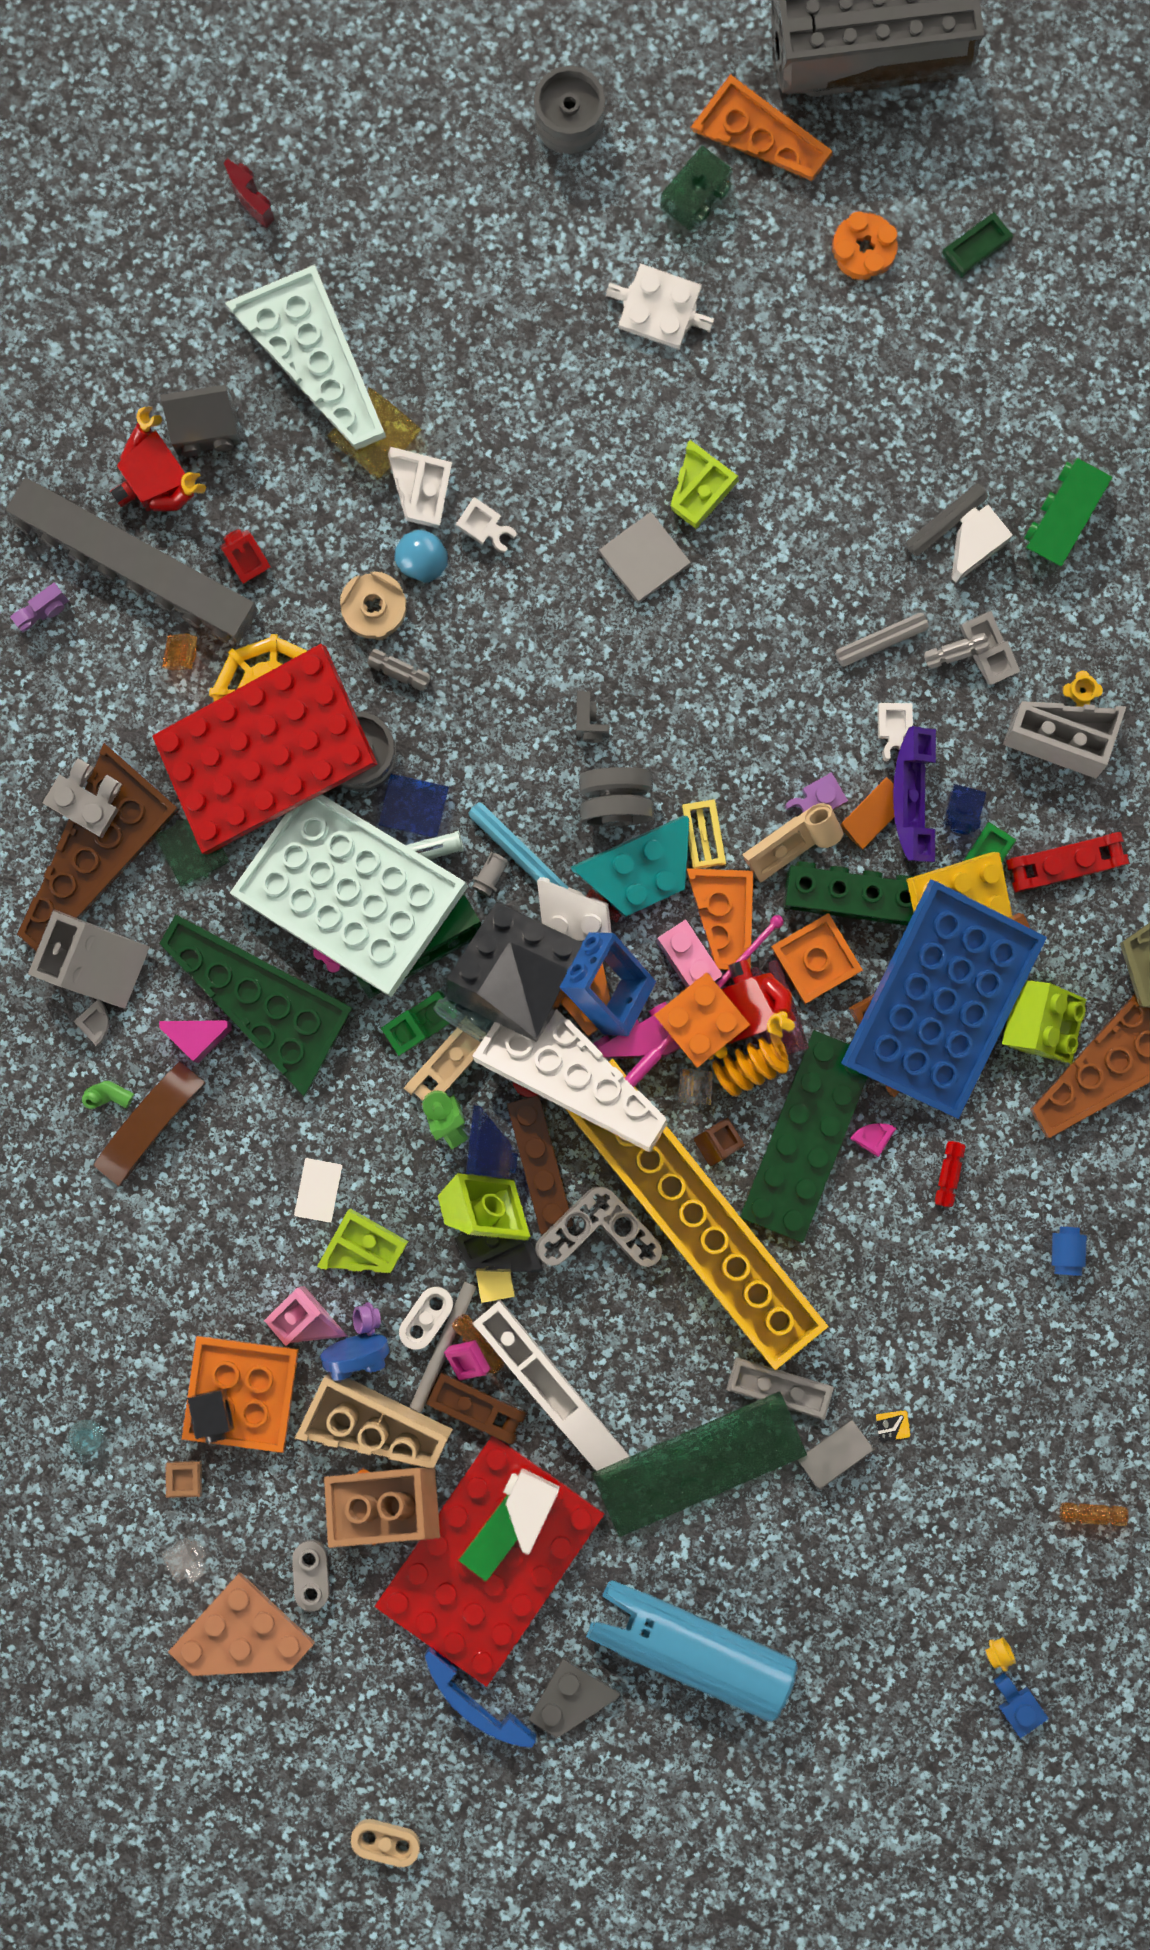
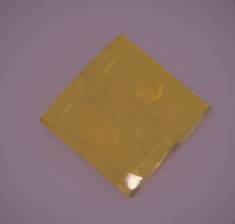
(398, 432)

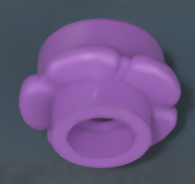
(366, 1319)

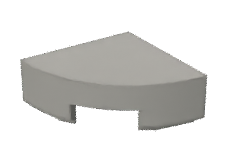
(94, 1022)

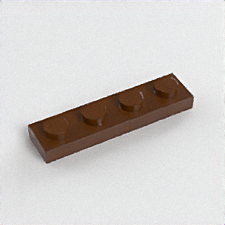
(538, 1162)

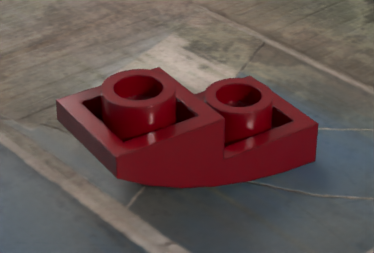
(245, 189)

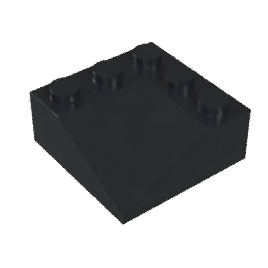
(513, 971)

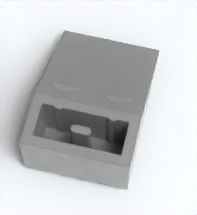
(88, 959)

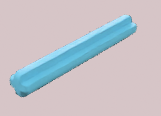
(511, 844)

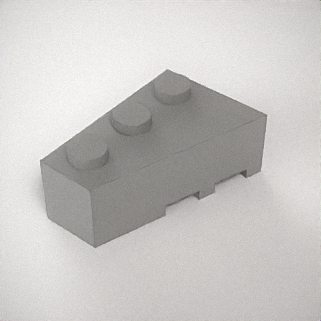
(1066, 734)

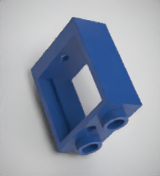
(634, 986)

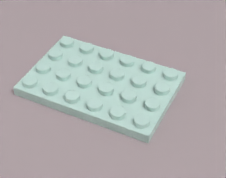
(349, 891)

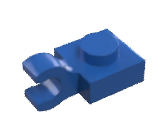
(1020, 1707)

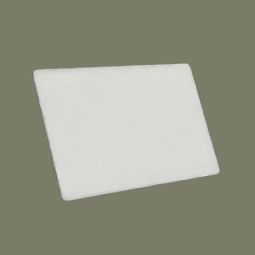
(318, 1190)

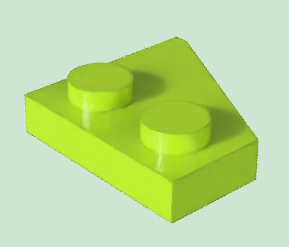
(701, 485)
(362, 1246)

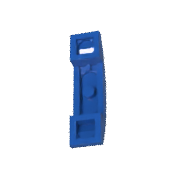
(509, 1730)

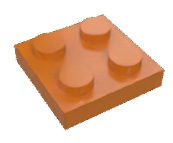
(816, 958)
(701, 1019)

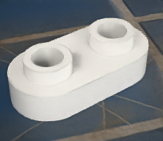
(426, 1317)

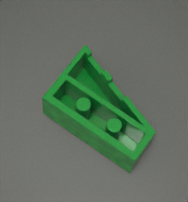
(1067, 511)

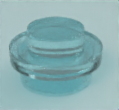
(85, 1437)

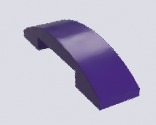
(909, 794)

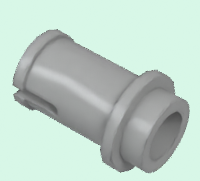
(490, 874)

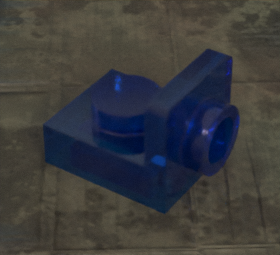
(964, 809)

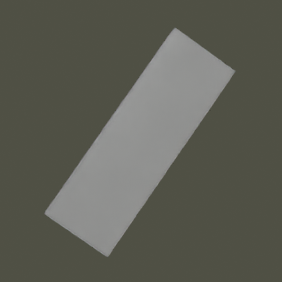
(762, 1381)

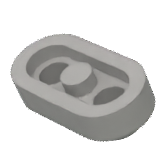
(311, 1576)

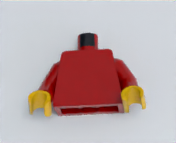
(152, 470)
(761, 1002)

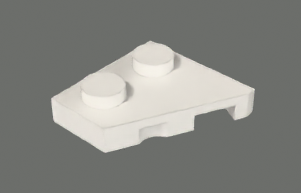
(420, 485)
(572, 911)

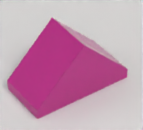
(196, 1037)

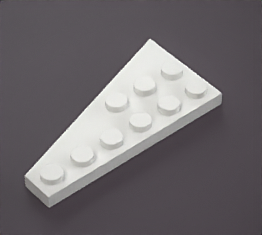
(574, 1076)

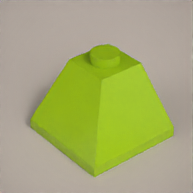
(483, 1207)

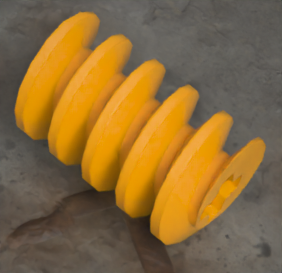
(753, 1067)

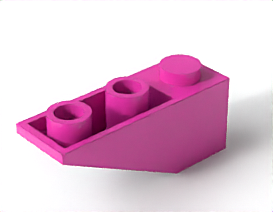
(640, 1040)

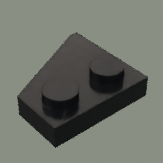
(498, 1254)

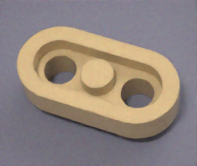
(384, 1847)

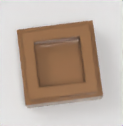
(183, 1479)

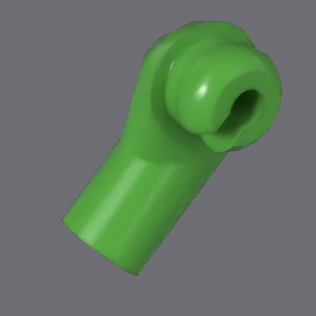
(106, 1092)

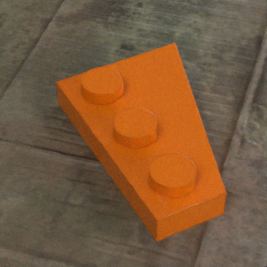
(725, 911)

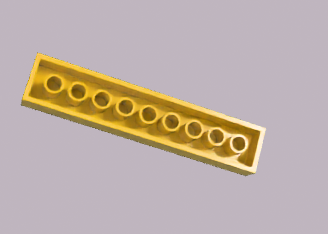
(712, 1240)

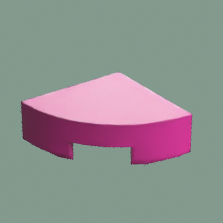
(873, 1137)

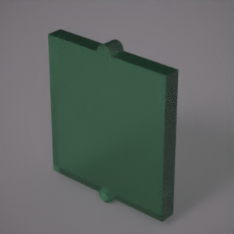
(185, 855)

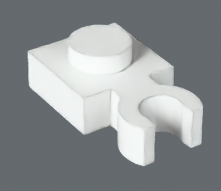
(480, 522)
(893, 724)

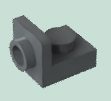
(585, 713)

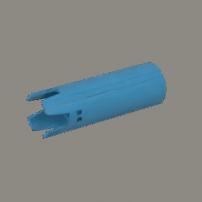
(698, 1653)

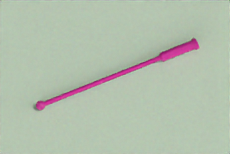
(654, 1054)

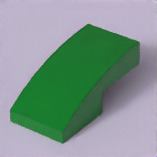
(415, 1025)

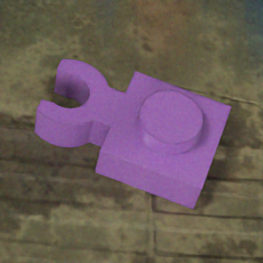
(43, 605)
(821, 791)

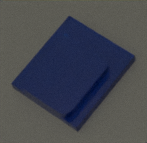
(414, 806)

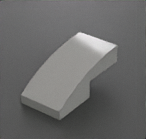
(999, 659)

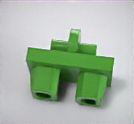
(445, 1118)

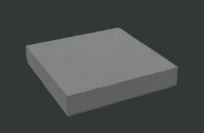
(644, 557)

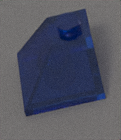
(489, 1149)

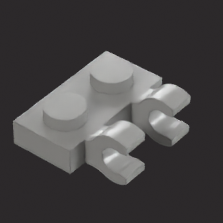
(80, 805)

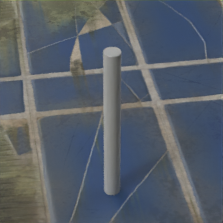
(445, 1340)

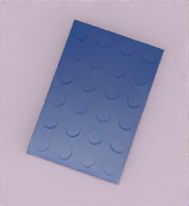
(944, 999)

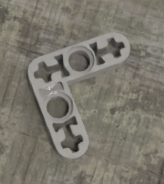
(604, 1219)

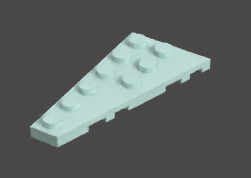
(306, 340)

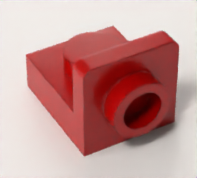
(244, 554)

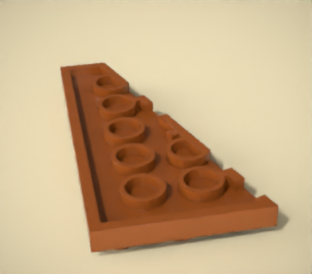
(1101, 1074)

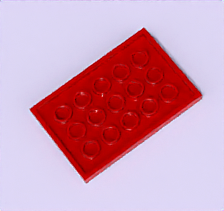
(264, 749)
(453, 1607)

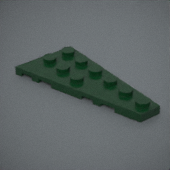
(273, 1009)

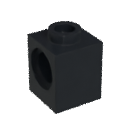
(211, 1415)

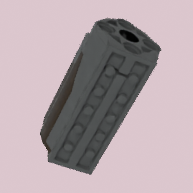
(871, 43)

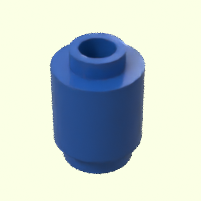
(1069, 1251)

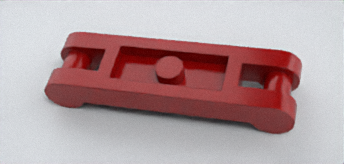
(1067, 862)

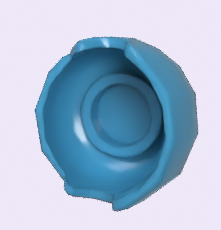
(421, 556)

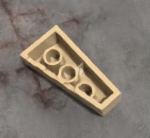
(371, 1423)

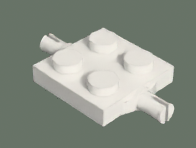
(659, 306)

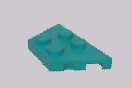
(640, 868)

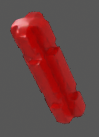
(950, 1174)

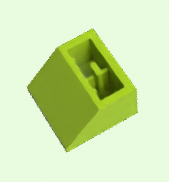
(1045, 1021)

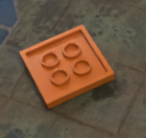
(257, 1385)

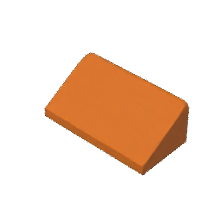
(870, 815)

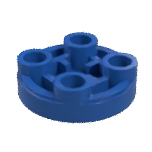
(354, 1355)

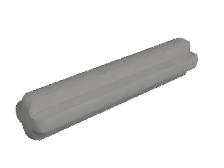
(881, 639)

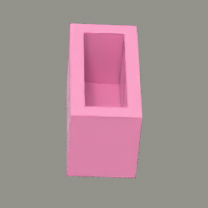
(687, 954)

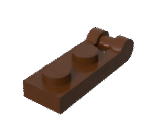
(475, 1408)

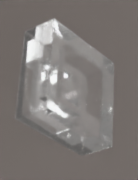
(695, 1087)

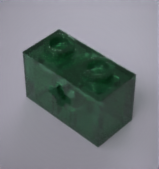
(701, 171)

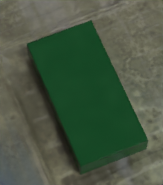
(977, 244)

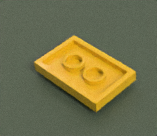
(976, 878)

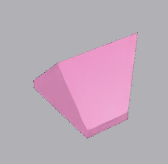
(302, 1319)

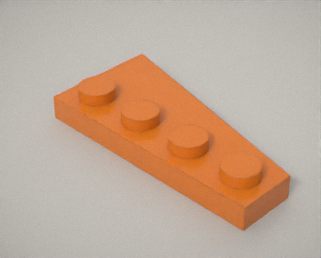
(757, 128)

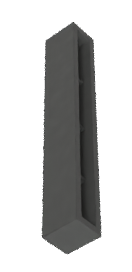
(132, 561)

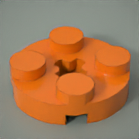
(863, 227)

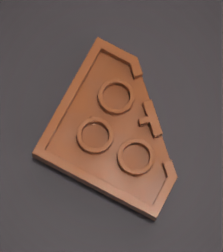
(241, 1635)

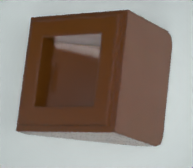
(719, 1142)

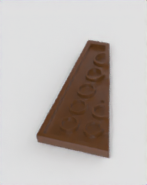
(90, 864)

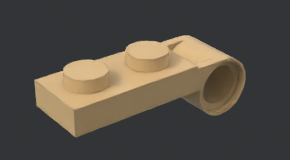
(814, 826)

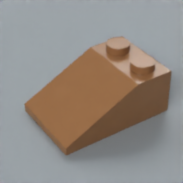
(381, 1507)

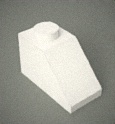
(978, 540)
(529, 1505)

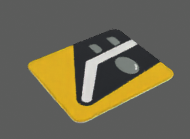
(893, 1425)

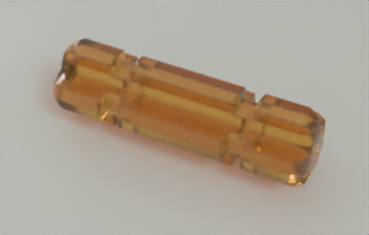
(464, 1326)
(1094, 1514)

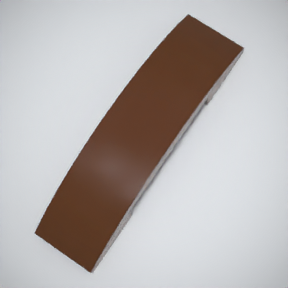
(148, 1123)

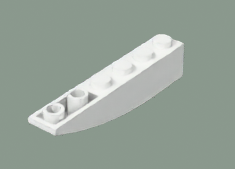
(549, 1386)

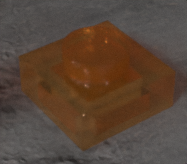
(180, 652)

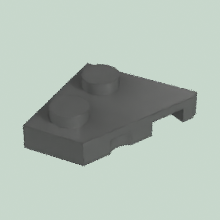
(570, 1699)

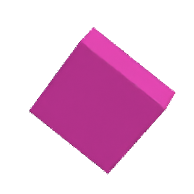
(467, 1360)

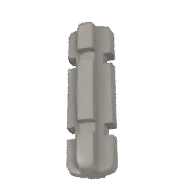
(956, 651)
(398, 670)

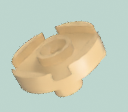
(368, 587)

